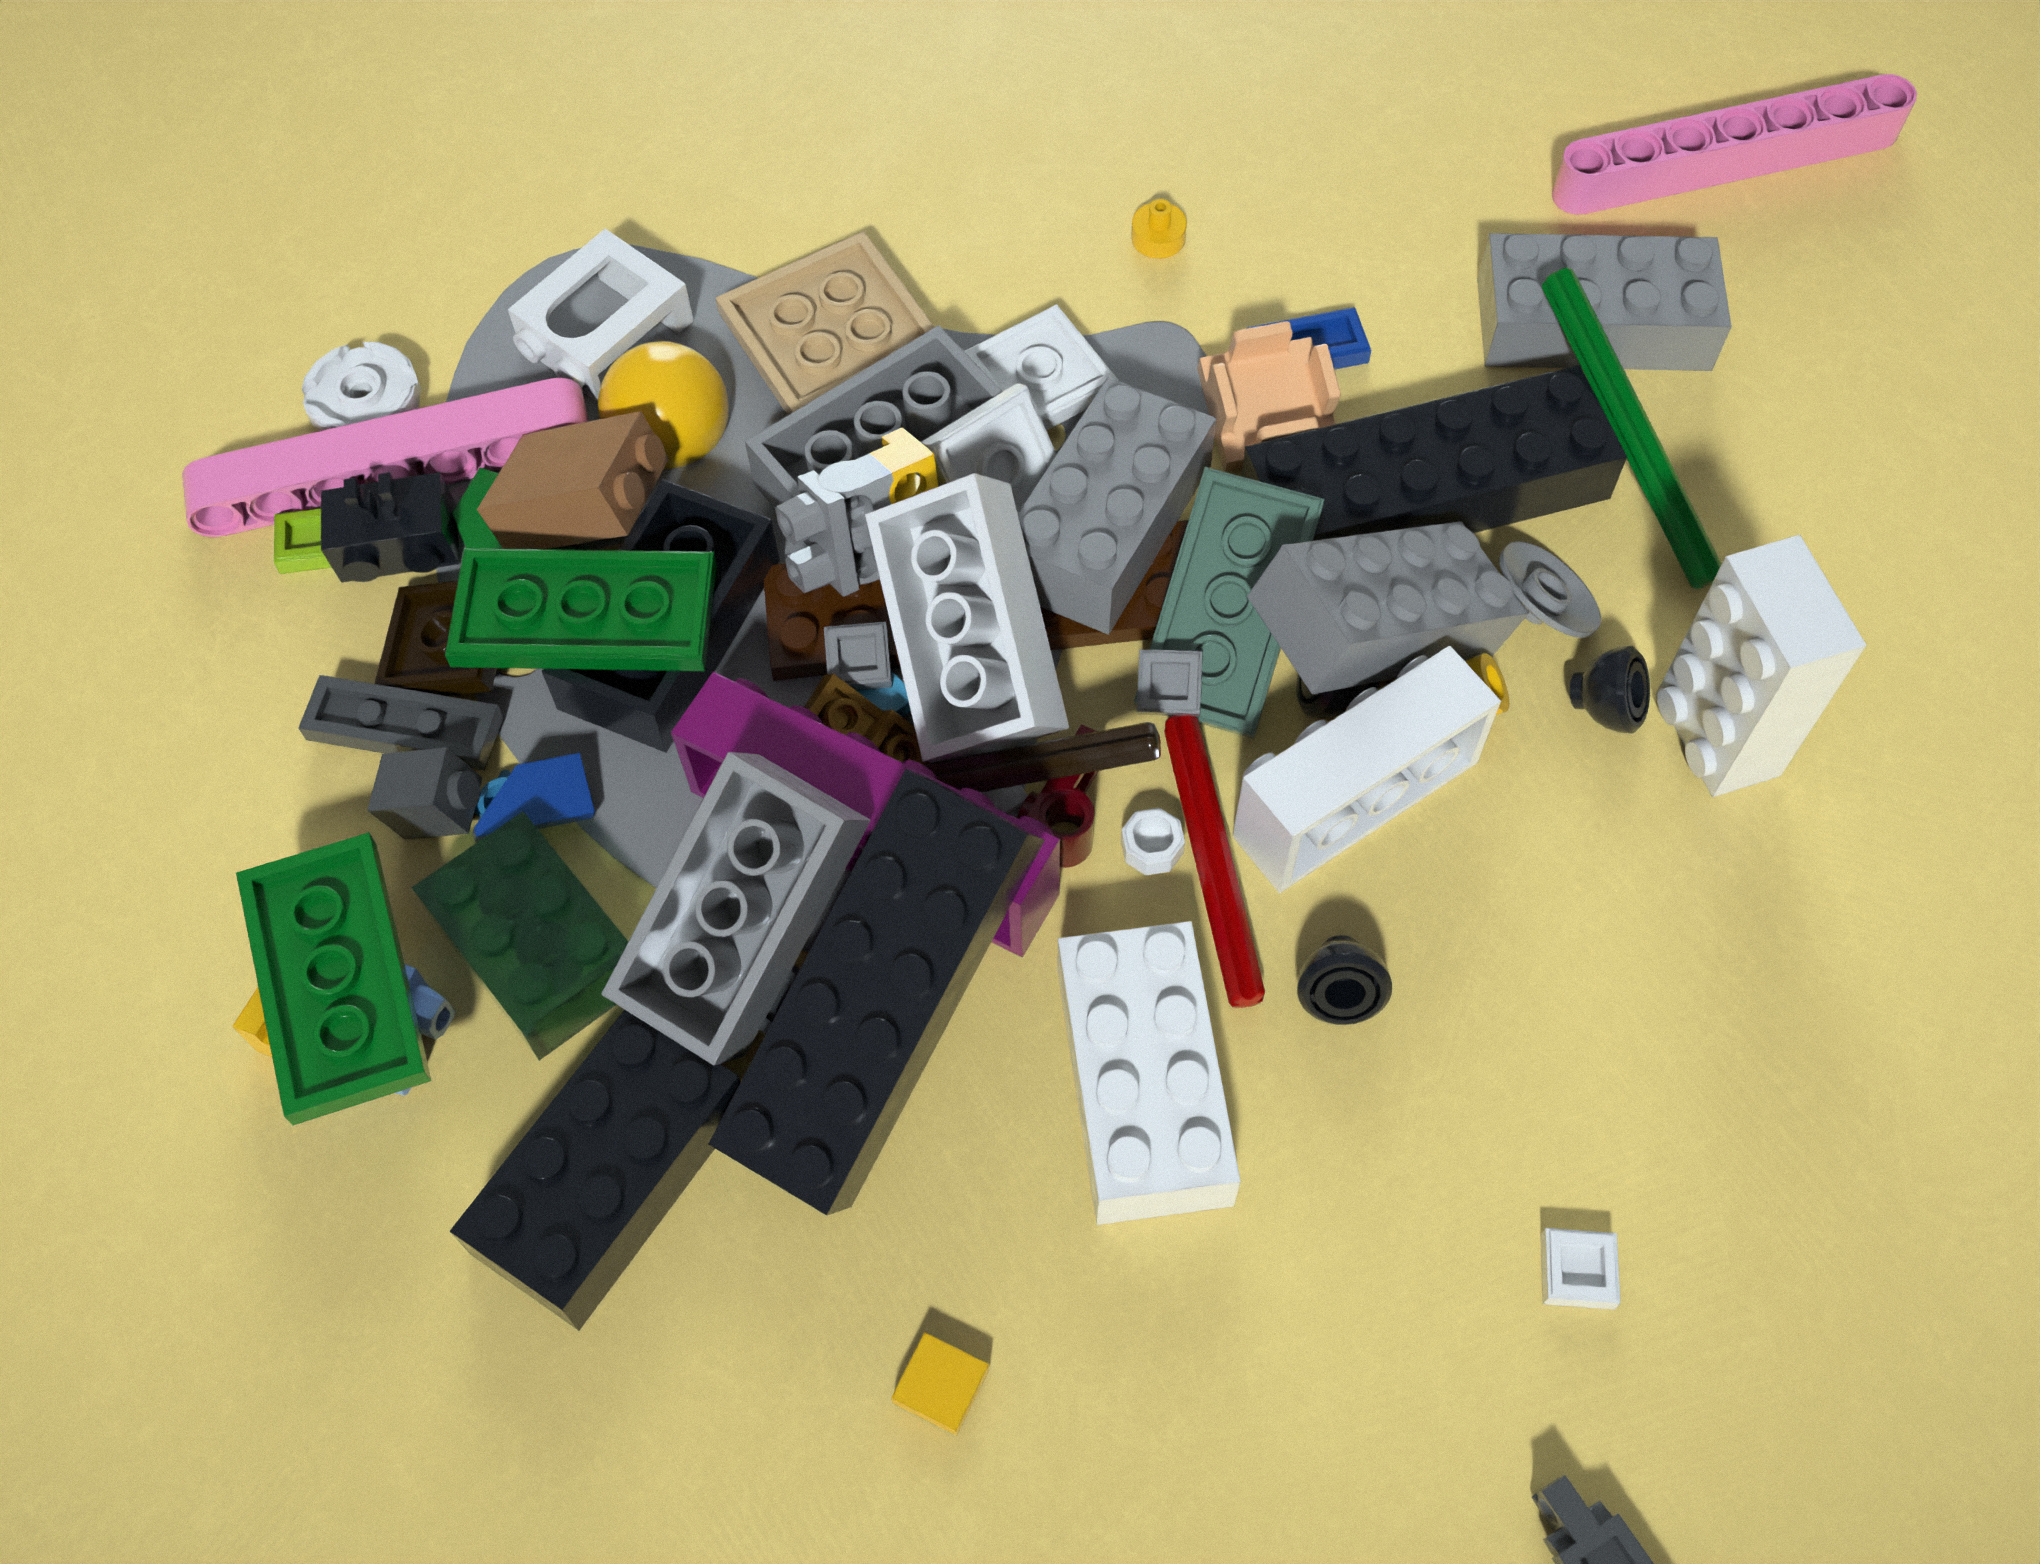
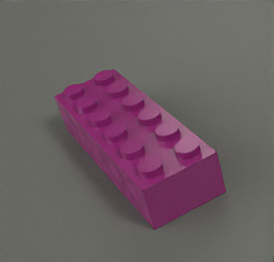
(846, 767)

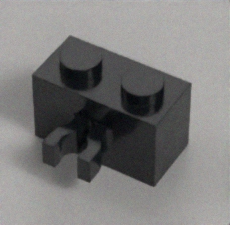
(389, 527)

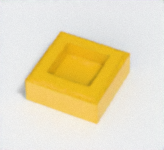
(940, 1383)

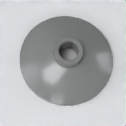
(1549, 590)

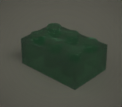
(526, 932)

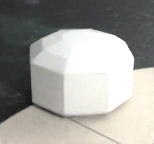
(1152, 841)

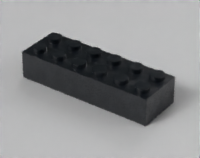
(1454, 459)
(875, 993)

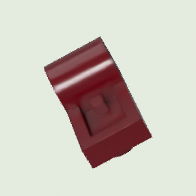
(1066, 801)

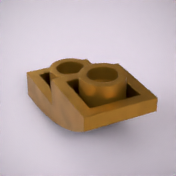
(849, 711)

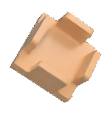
(1267, 389)

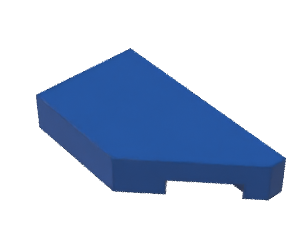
(545, 790)

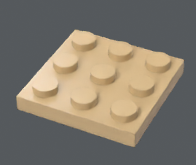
(822, 319)

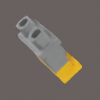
(834, 511)

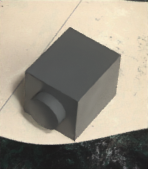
(425, 793)

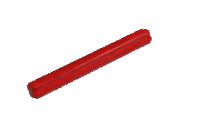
(1214, 862)

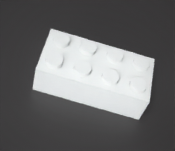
(966, 619)
(1758, 665)
(1363, 767)
(1146, 1073)

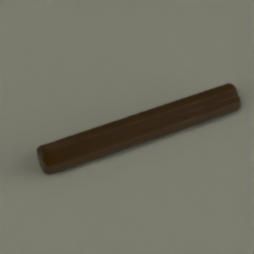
(1051, 759)

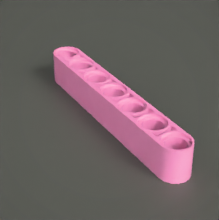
(1732, 144)
(455, 438)

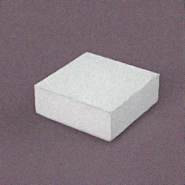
(1580, 1268)

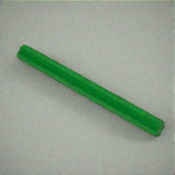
(1632, 428)

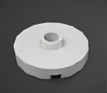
(359, 385)

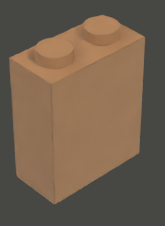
(574, 483)

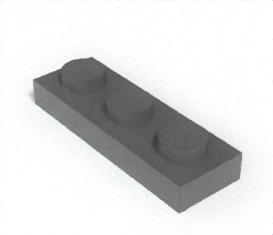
(399, 720)

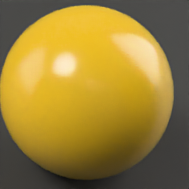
(675, 393)

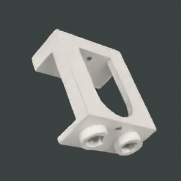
(652, 298)

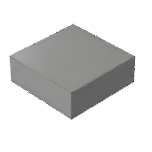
(859, 655)
(1169, 682)

